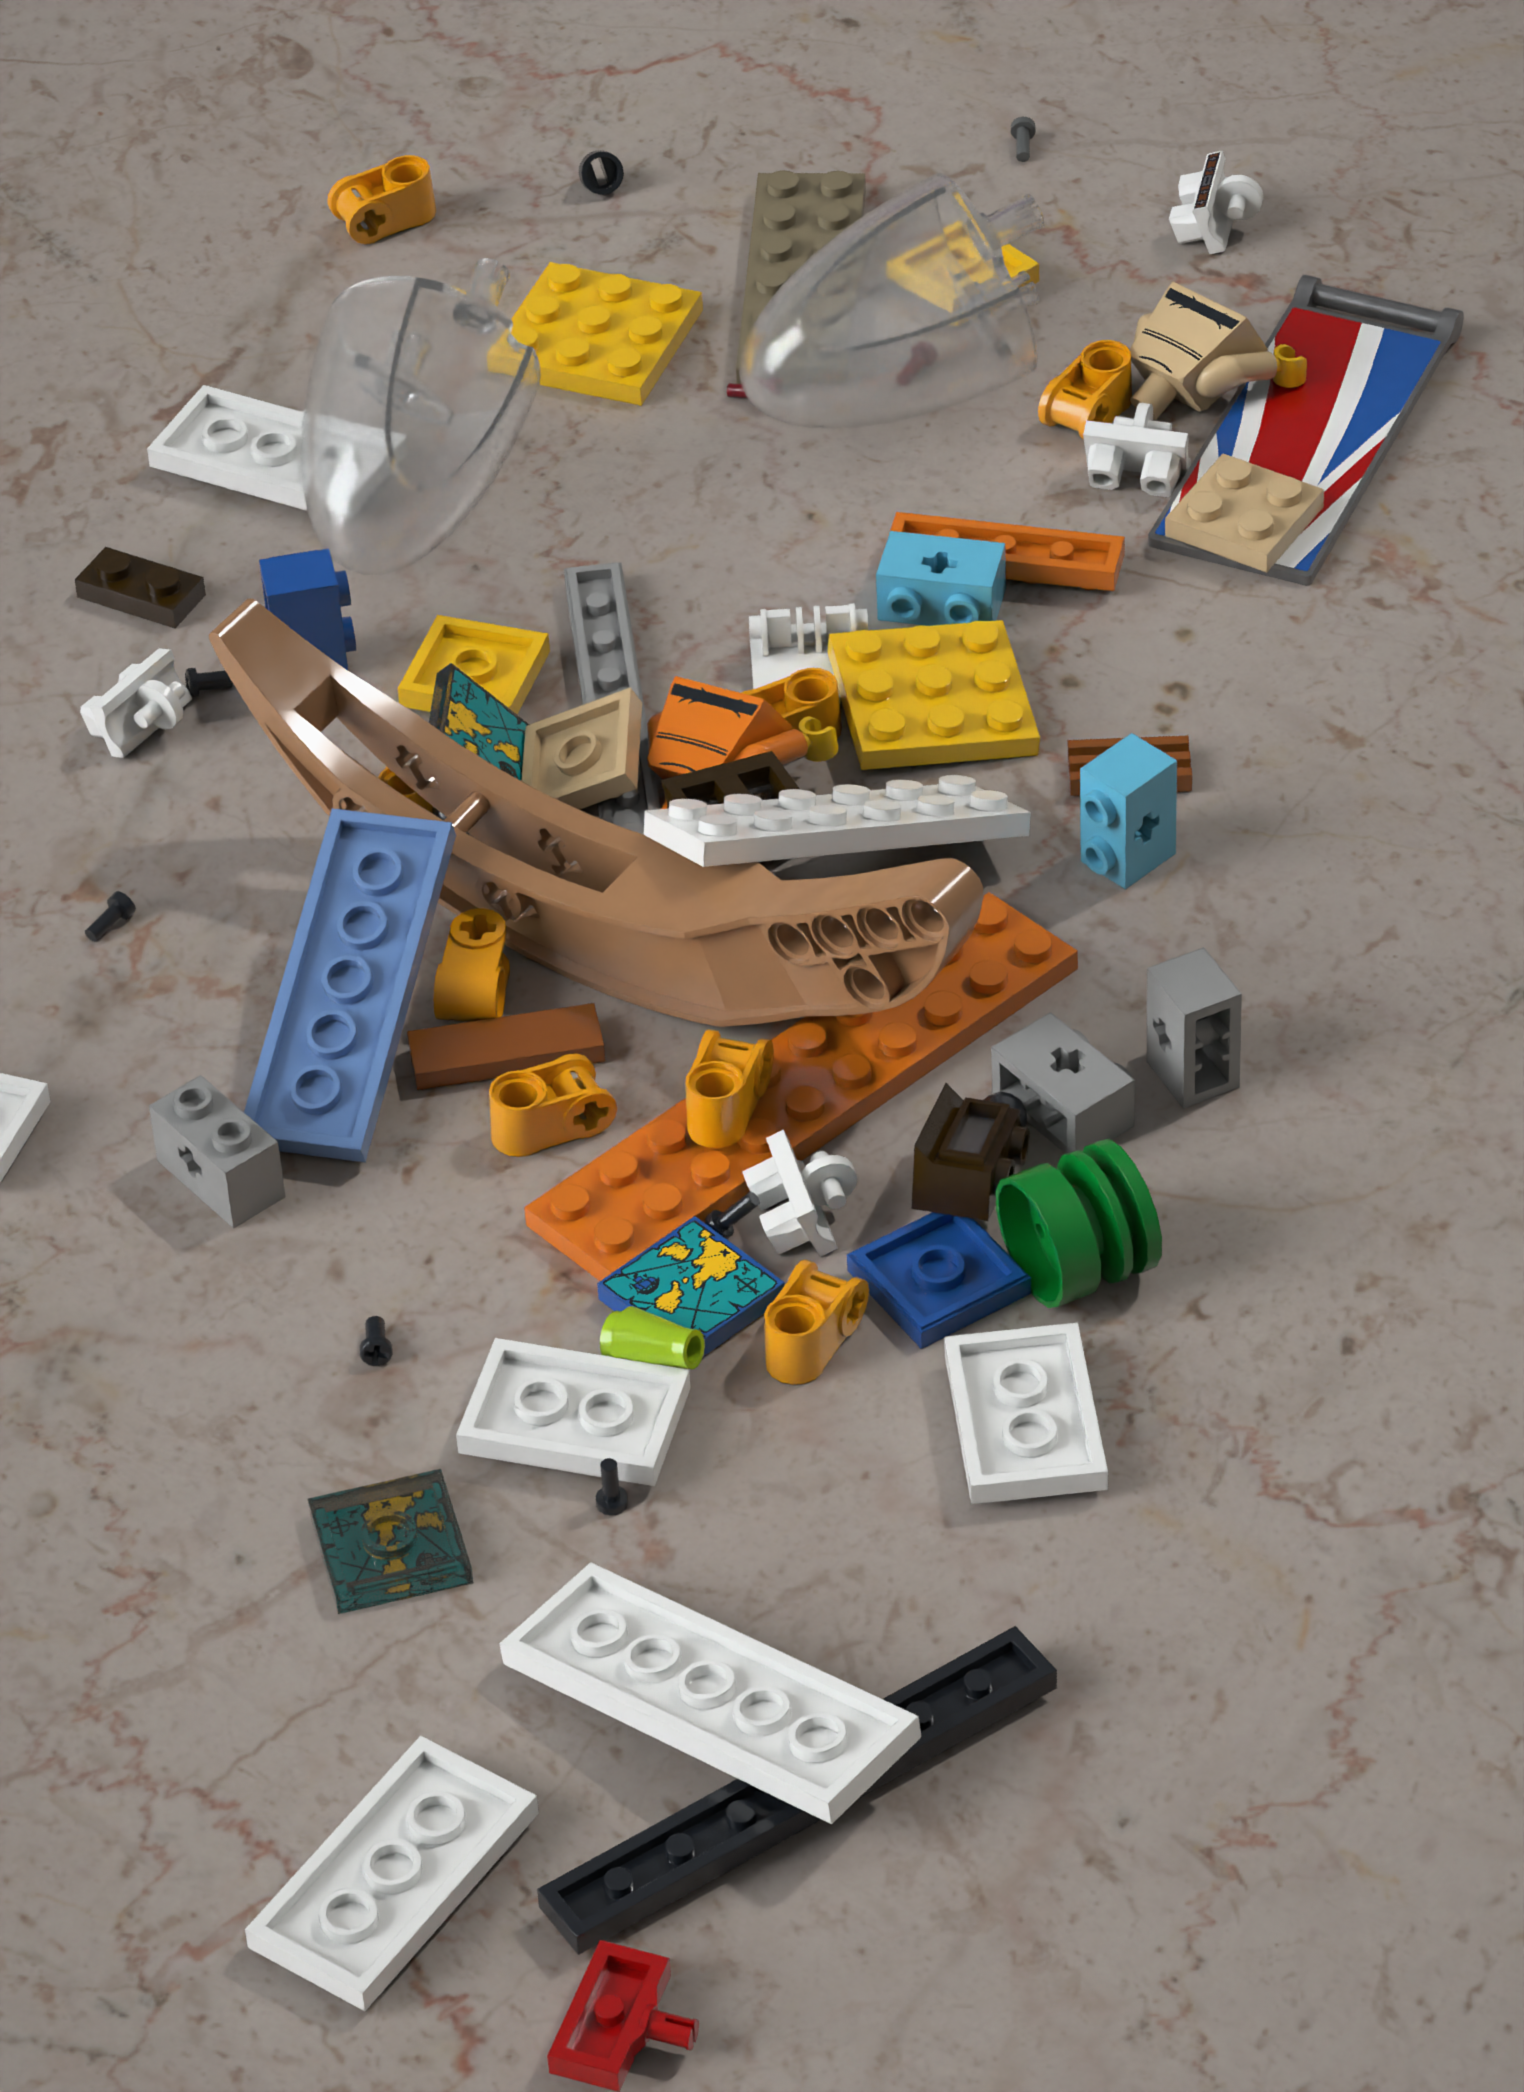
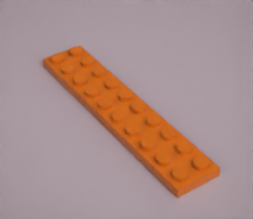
(820, 1084)

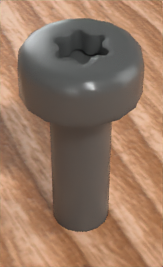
(1023, 130)

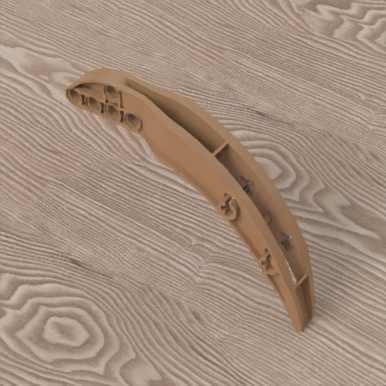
(630, 912)

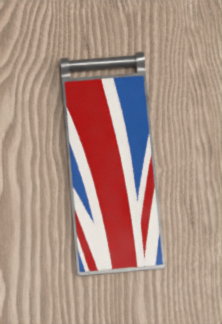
(1335, 424)

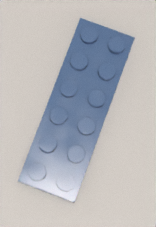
(349, 982)

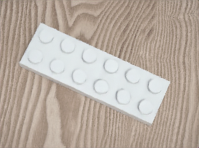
(835, 823)
(711, 1692)

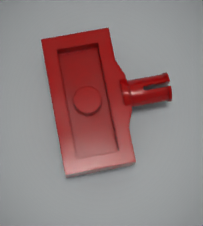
(616, 2017)

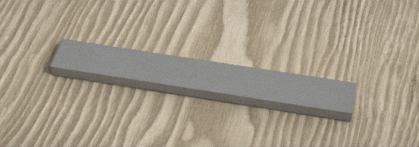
(609, 665)

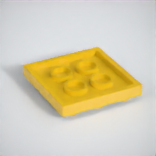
(604, 330)
(933, 694)

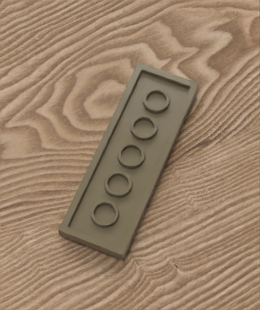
(790, 223)

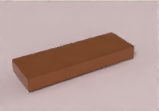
(502, 1045)

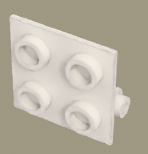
(785, 647)

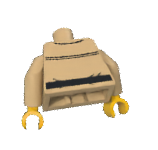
(1202, 350)

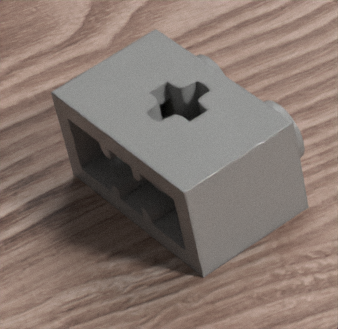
(1193, 1027)
(1064, 1084)
(217, 1151)

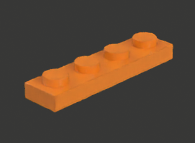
(1034, 552)

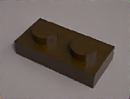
(140, 587)

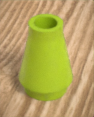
(650, 1339)

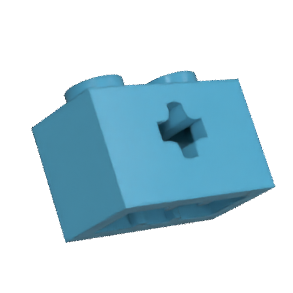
(939, 580)
(1128, 810)

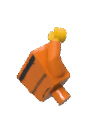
(717, 726)

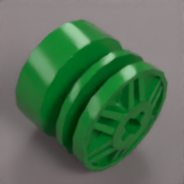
(1079, 1222)

